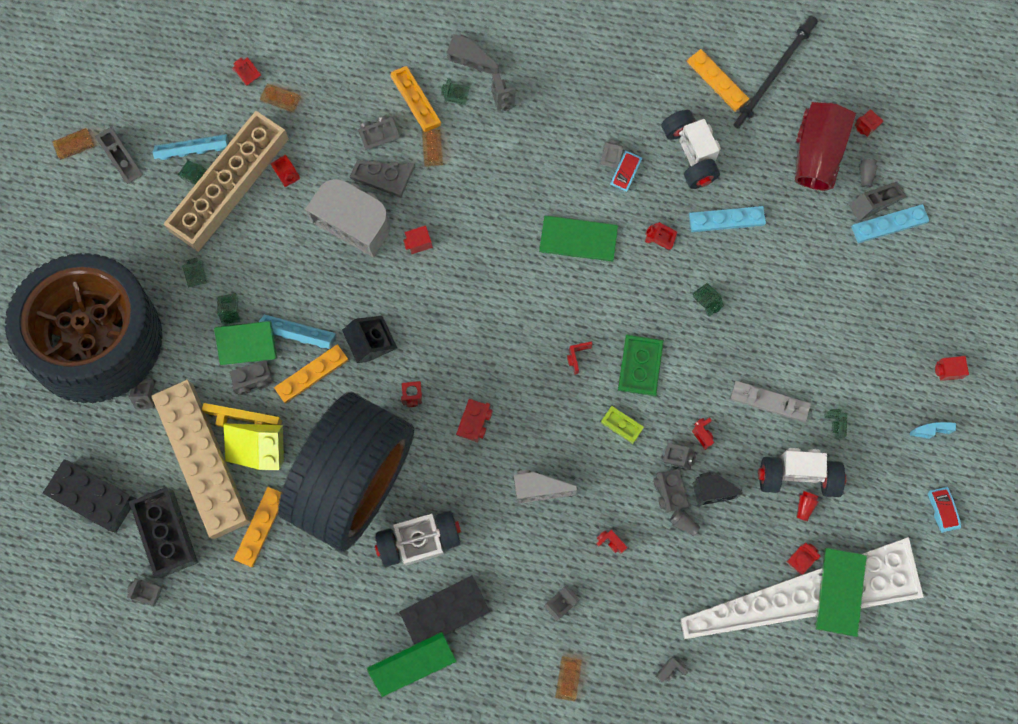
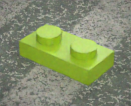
(622, 424)

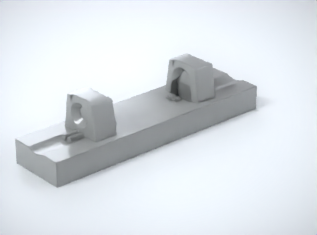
(770, 401)

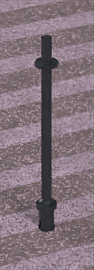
(803, 32)

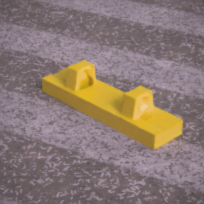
(224, 413)

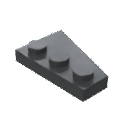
(383, 176)

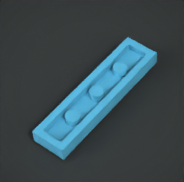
(183, 148)
(727, 219)
(890, 223)
(300, 332)

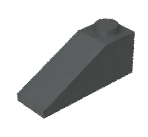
(467, 53)
(118, 155)
(877, 200)

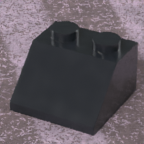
(369, 338)
(714, 489)

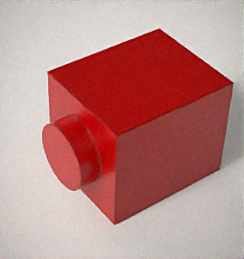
(417, 240)
(952, 368)

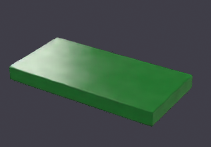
(578, 238)
(841, 592)
(411, 664)

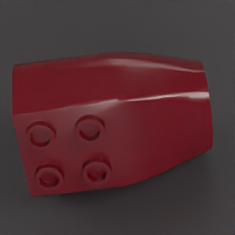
(822, 144)

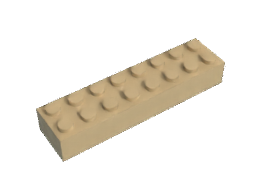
(226, 181)
(201, 459)

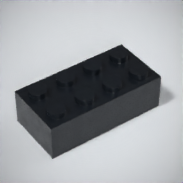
(89, 496)
(163, 532)
(445, 611)

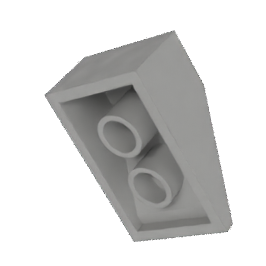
(537, 487)

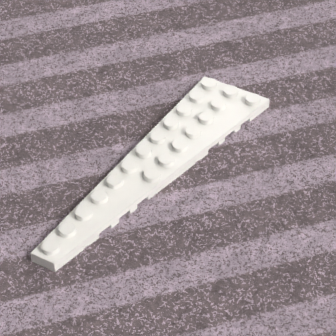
(887, 579)

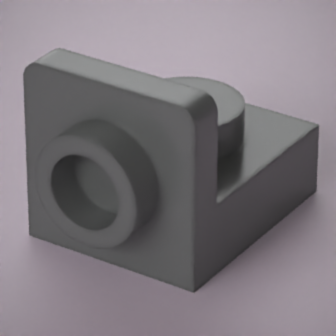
(611, 153)
(141, 394)
(679, 456)
(667, 672)

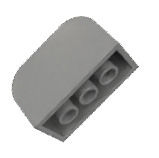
(350, 215)

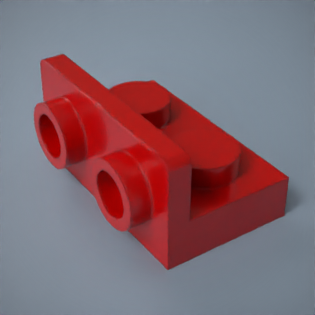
(473, 420)

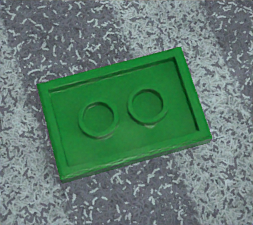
(245, 342)
(640, 365)

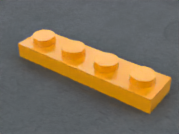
(718, 80)
(415, 99)
(311, 374)
(259, 528)

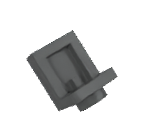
(144, 591)
(561, 603)

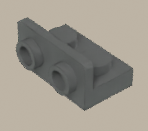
(503, 97)
(378, 133)
(251, 377)
(671, 491)

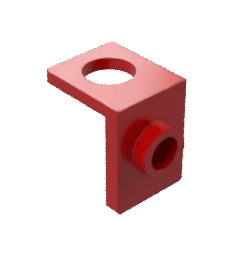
(572, 361)
(413, 400)

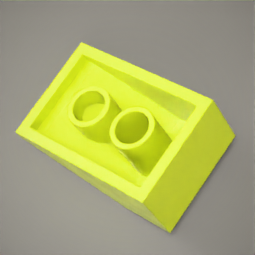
(254, 445)

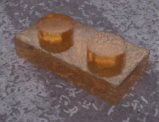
(280, 98)
(73, 143)
(432, 148)
(568, 679)

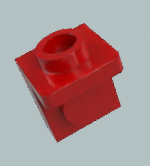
(246, 70)
(868, 123)
(285, 170)
(661, 235)
(704, 436)
(615, 544)
(803, 558)

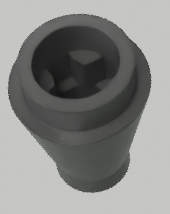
(867, 172)
(684, 522)

